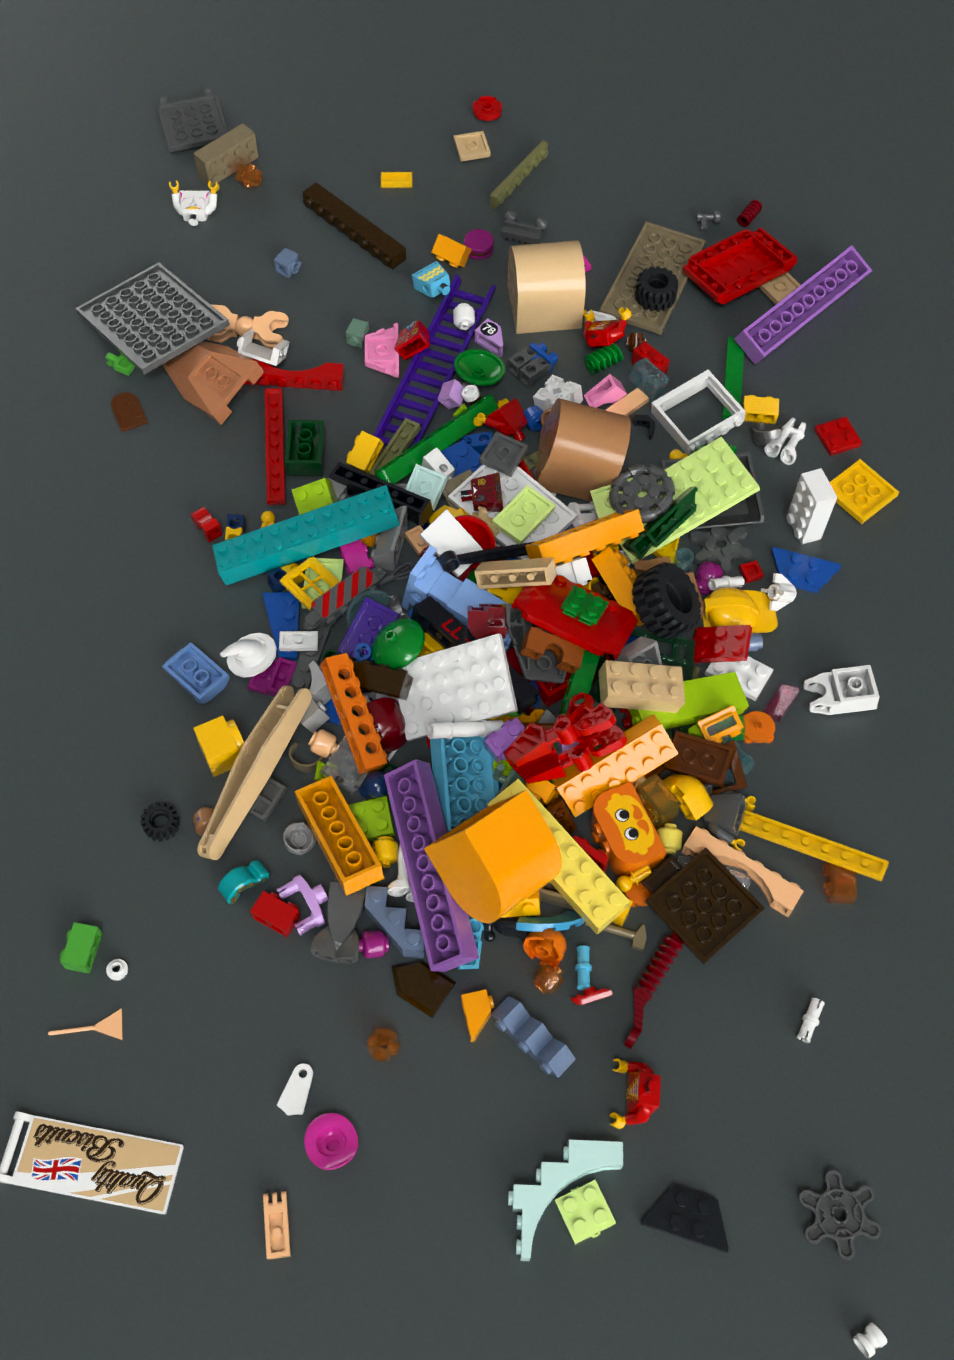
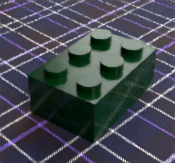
(305, 448)

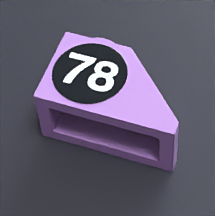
(490, 337)

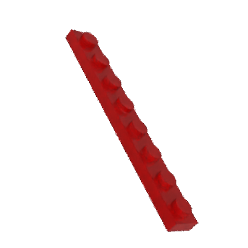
(274, 446)

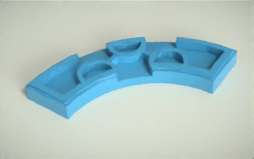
(558, 922)

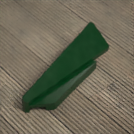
(664, 525)

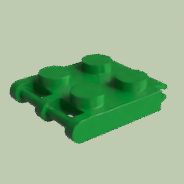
(584, 605)

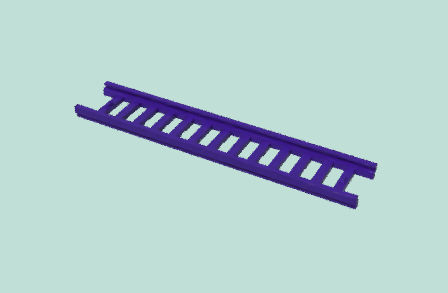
(411, 375)

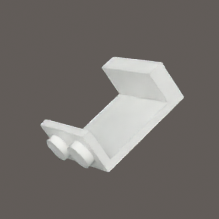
(261, 353)

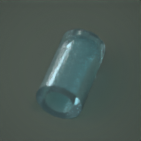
(684, 559)

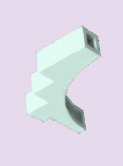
(531, 1200)

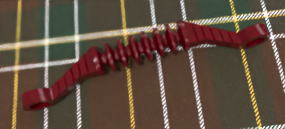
(641, 994)

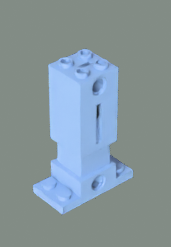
(454, 595)

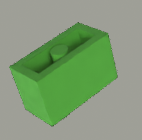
(80, 947)

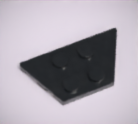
(689, 1218)

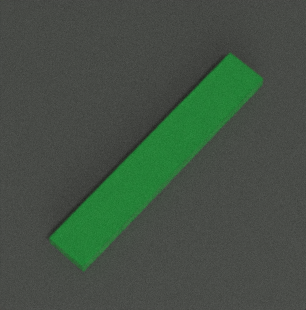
(733, 372)

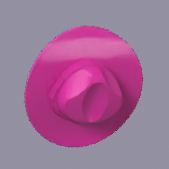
(330, 1141)

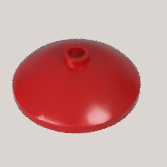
(479, 530)

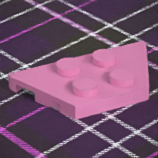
(380, 351)

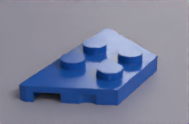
(462, 457)
(803, 570)

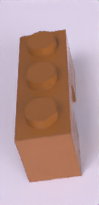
(537, 641)

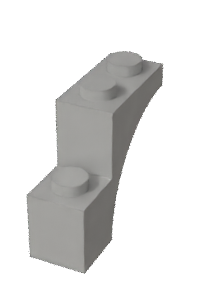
(316, 712)

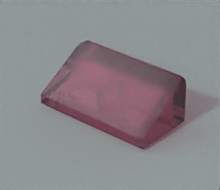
(781, 702)

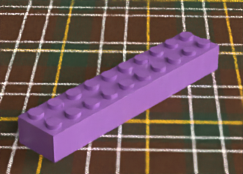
(802, 305)
(419, 823)

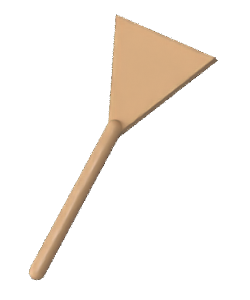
(110, 1026)

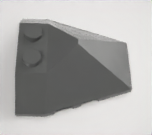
(532, 670)

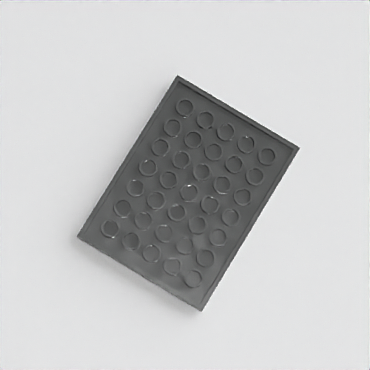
(152, 317)

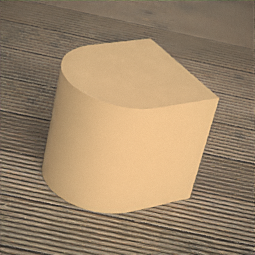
(546, 286)

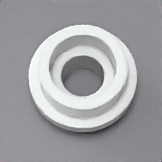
(121, 973)

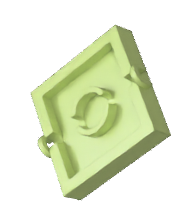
(585, 1211)

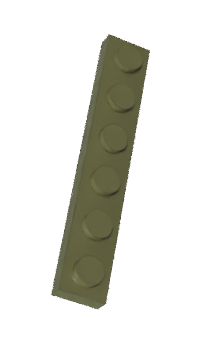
(518, 175)

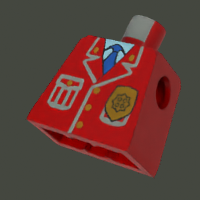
(412, 340)

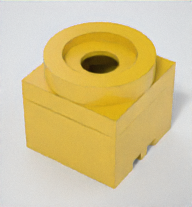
(219, 743)

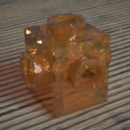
(249, 175)
(383, 1037)

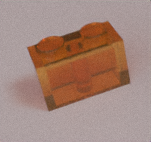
(840, 884)

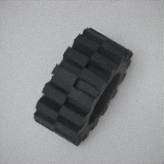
(165, 831)

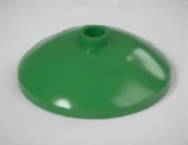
(479, 367)
(398, 643)

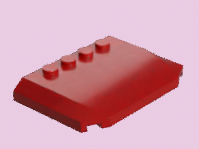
(739, 264)
(543, 608)

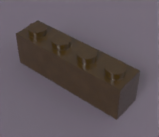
(382, 679)

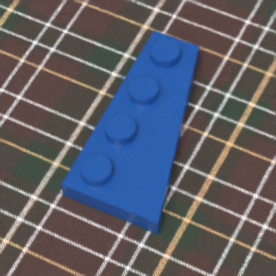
(283, 615)

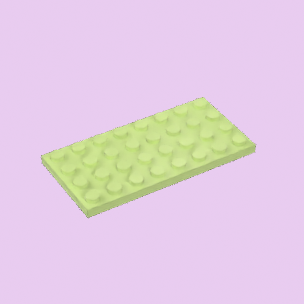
(720, 485)

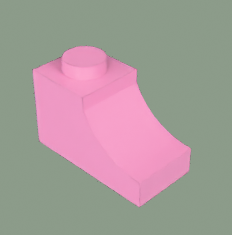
(606, 391)

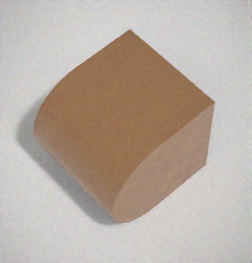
(581, 449)

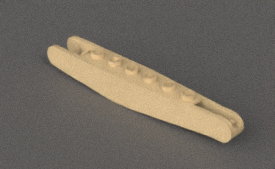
(253, 768)

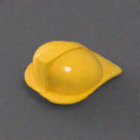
(739, 607)

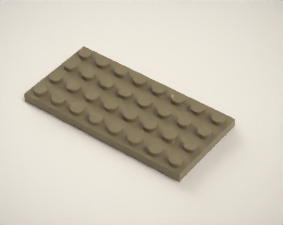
(652, 248)

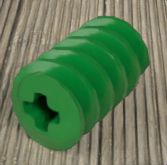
(603, 357)

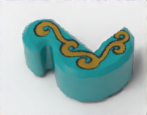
(242, 879)

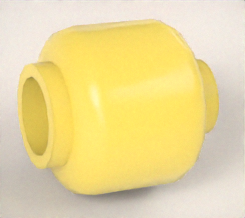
(670, 837)

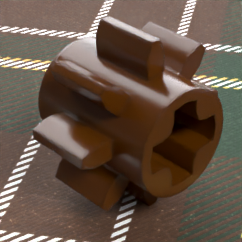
(634, 340)

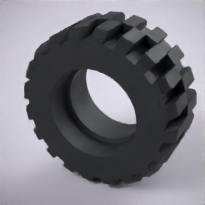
(666, 600)

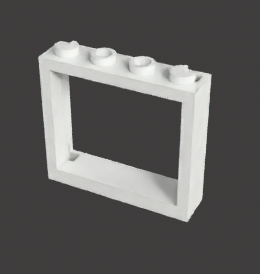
(688, 389)

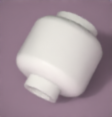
(463, 316)

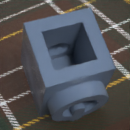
(287, 263)

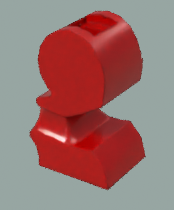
(209, 525)

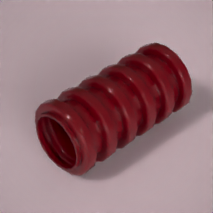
(749, 213)

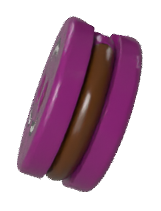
(481, 244)

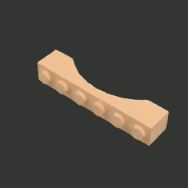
(778, 891)

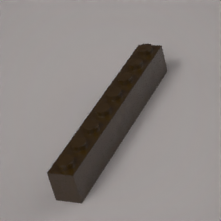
(354, 226)

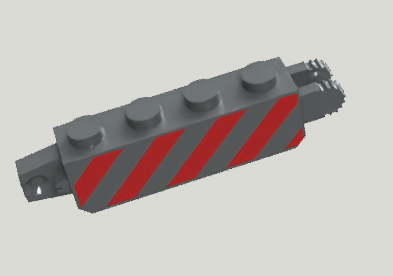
(336, 600)

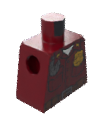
(485, 493)

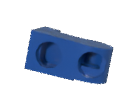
(478, 441)

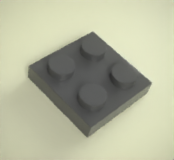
(503, 454)

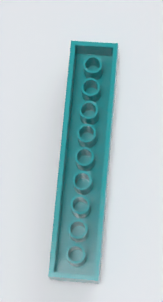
(305, 535)

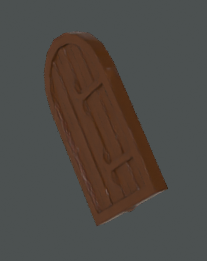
(128, 411)

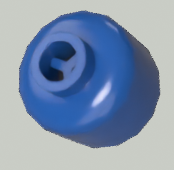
(533, 416)

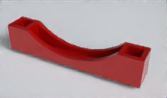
(325, 377)

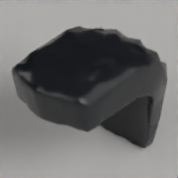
(645, 421)

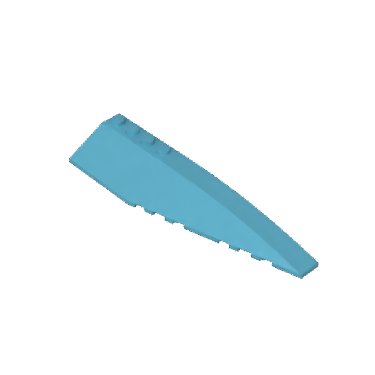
(464, 787)

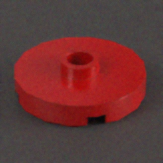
(487, 108)

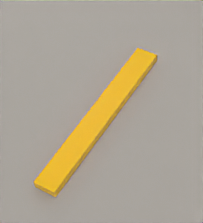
(814, 845)

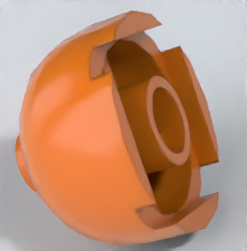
(546, 945)

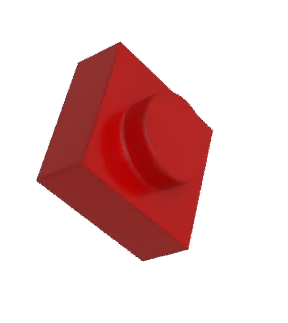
(751, 571)

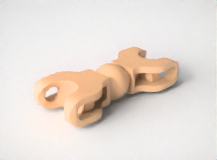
(262, 326)

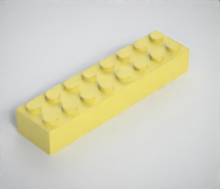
(580, 878)

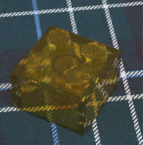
(658, 801)

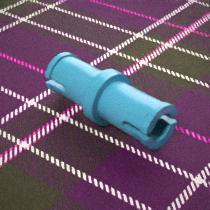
(583, 967)

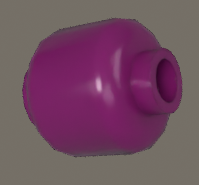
(373, 944)

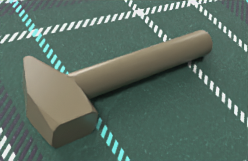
(639, 937)

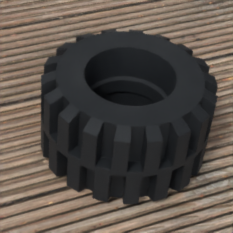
(656, 288)

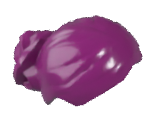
(704, 573)

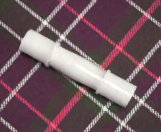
(463, 729)

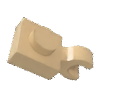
(484, 516)

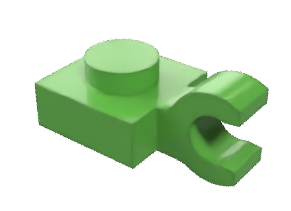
(119, 363)

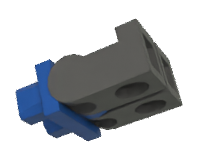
(531, 364)

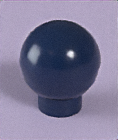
(374, 785)

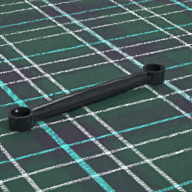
(450, 561)

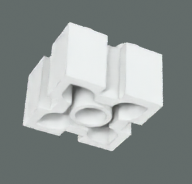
(555, 389)
(575, 571)

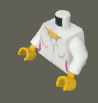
(194, 205)

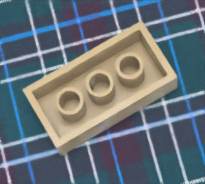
(641, 686)

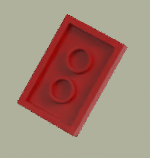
(722, 643)

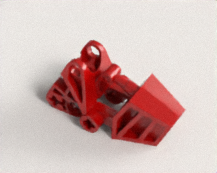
(536, 758)

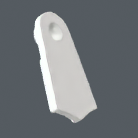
(296, 1091)

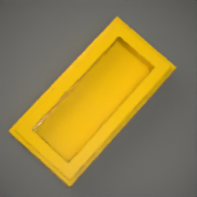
(396, 179)

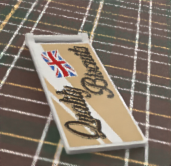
(92, 1163)

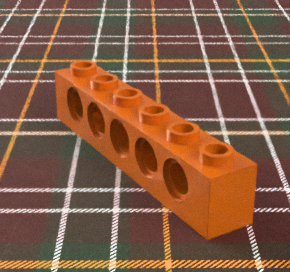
(350, 723)

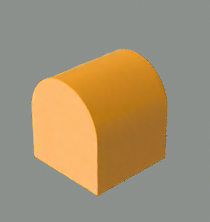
(497, 857)

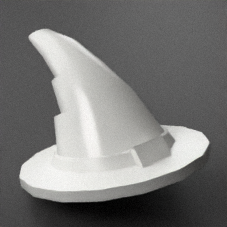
(250, 654)

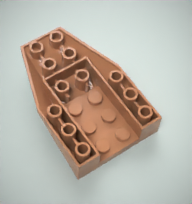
(211, 377)

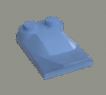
(196, 673)

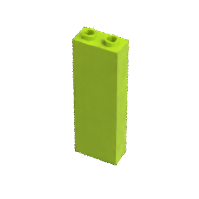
(702, 699)

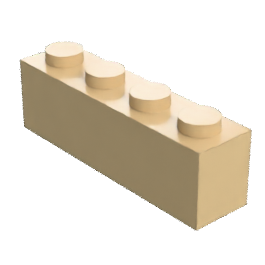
(515, 573)

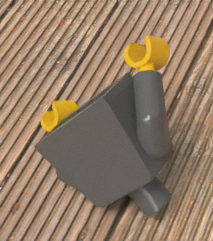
(727, 815)

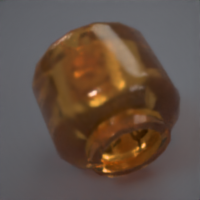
(548, 978)

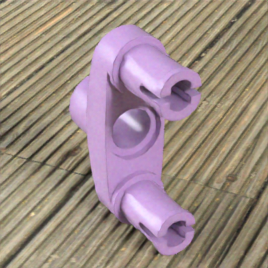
(314, 899)

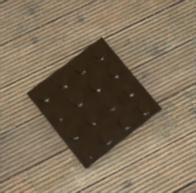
(704, 905)

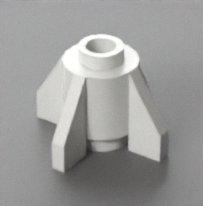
(781, 592)

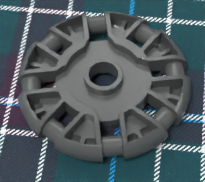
(646, 484)

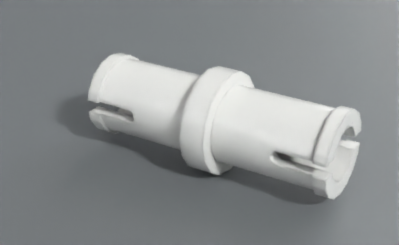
(726, 581)
(810, 1020)

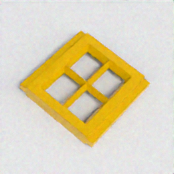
(299, 592)

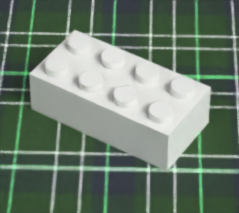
(811, 506)

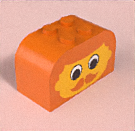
(625, 831)

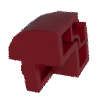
(487, 620)
(388, 723)

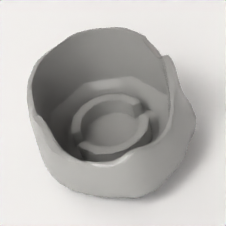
(298, 838)

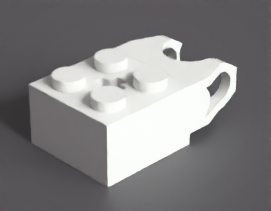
(844, 690)

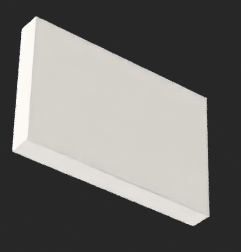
(448, 534)

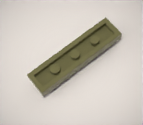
(398, 444)

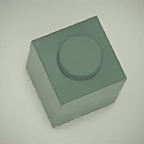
(356, 333)

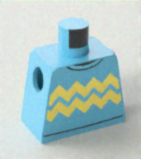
(432, 280)

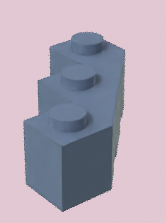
(393, 923)
(532, 1037)

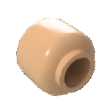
(323, 743)

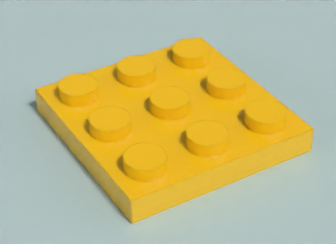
(862, 491)

